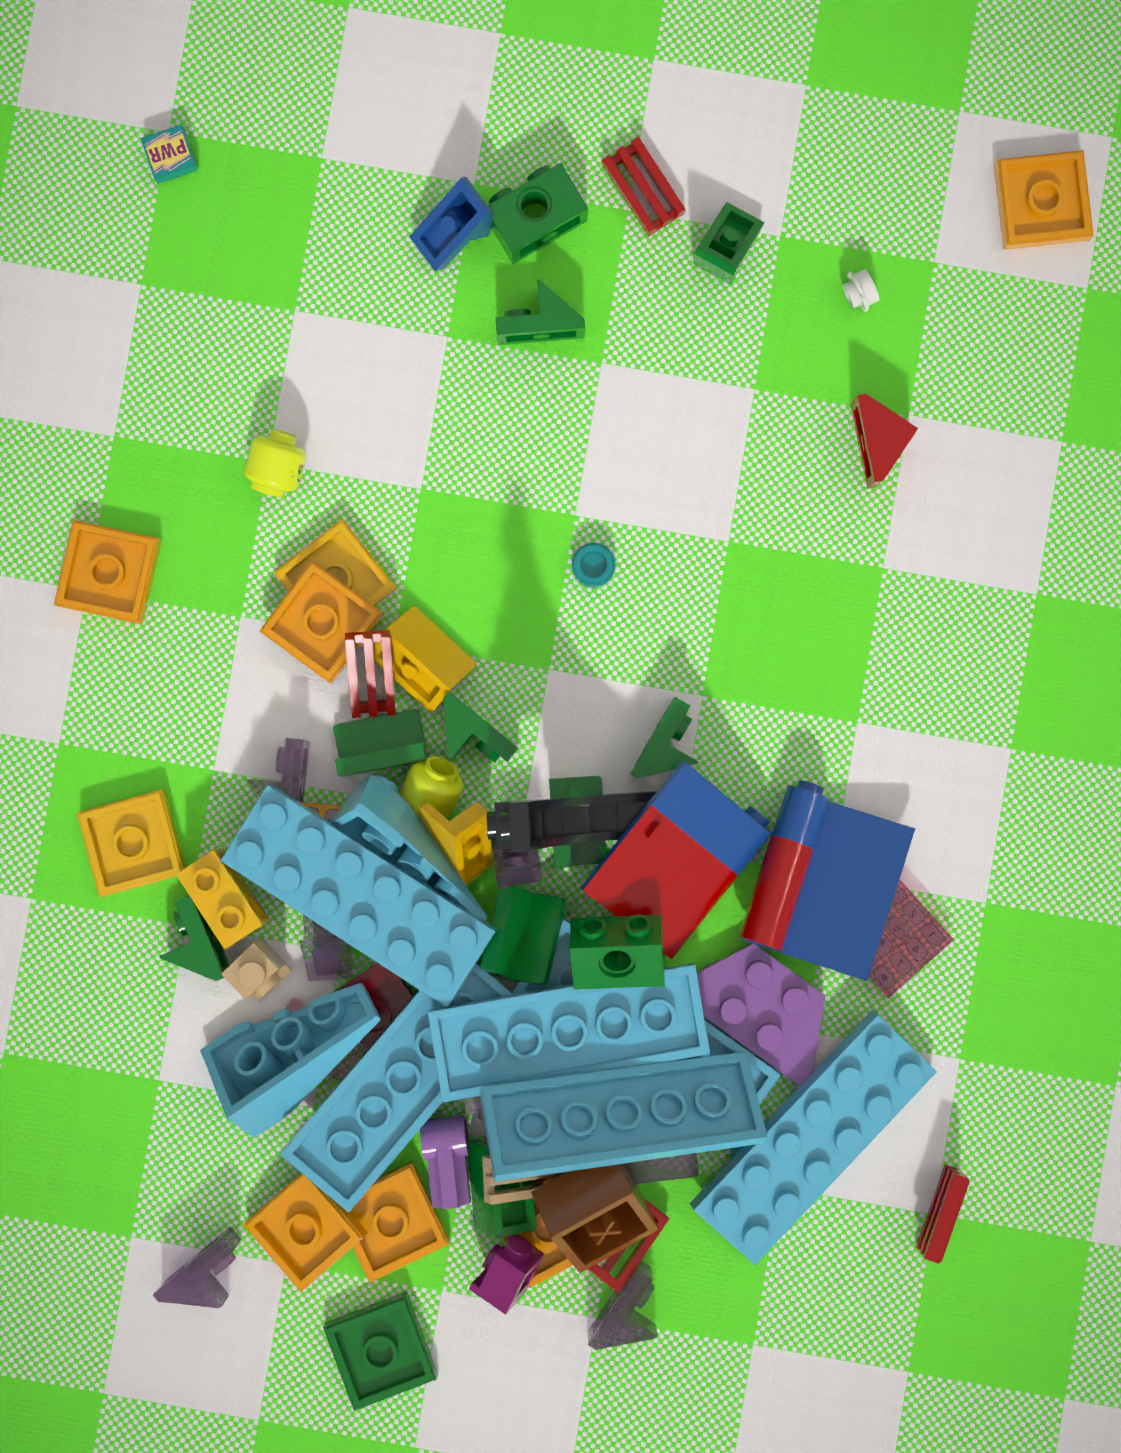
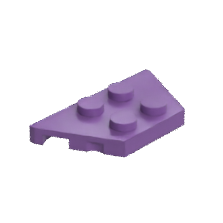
(764, 1009)

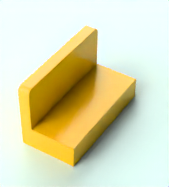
(424, 658)
(461, 839)

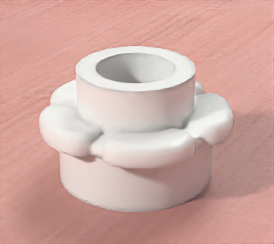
(860, 290)

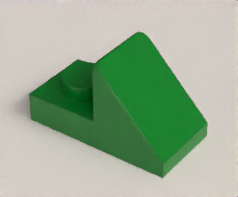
(727, 243)
(553, 323)
(464, 724)
(658, 754)
(205, 951)

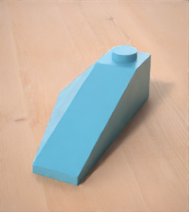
(391, 827)
(276, 1063)

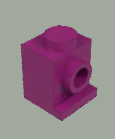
(507, 1273)

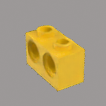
(223, 898)

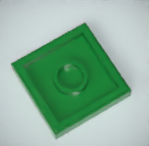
(380, 1351)

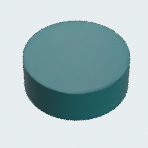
(593, 565)

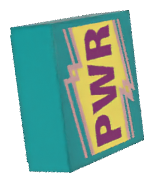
(169, 154)

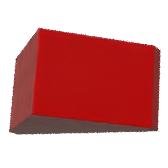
(880, 437)

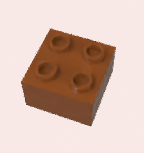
(593, 1213)

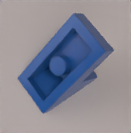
(452, 225)

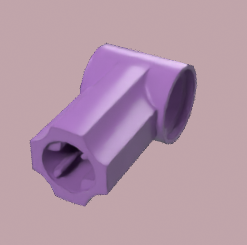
(445, 1149)

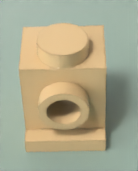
(256, 970)

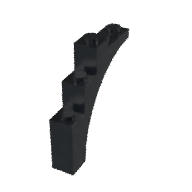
(563, 820)

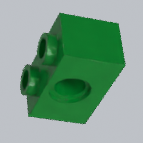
(525, 235)
(617, 952)

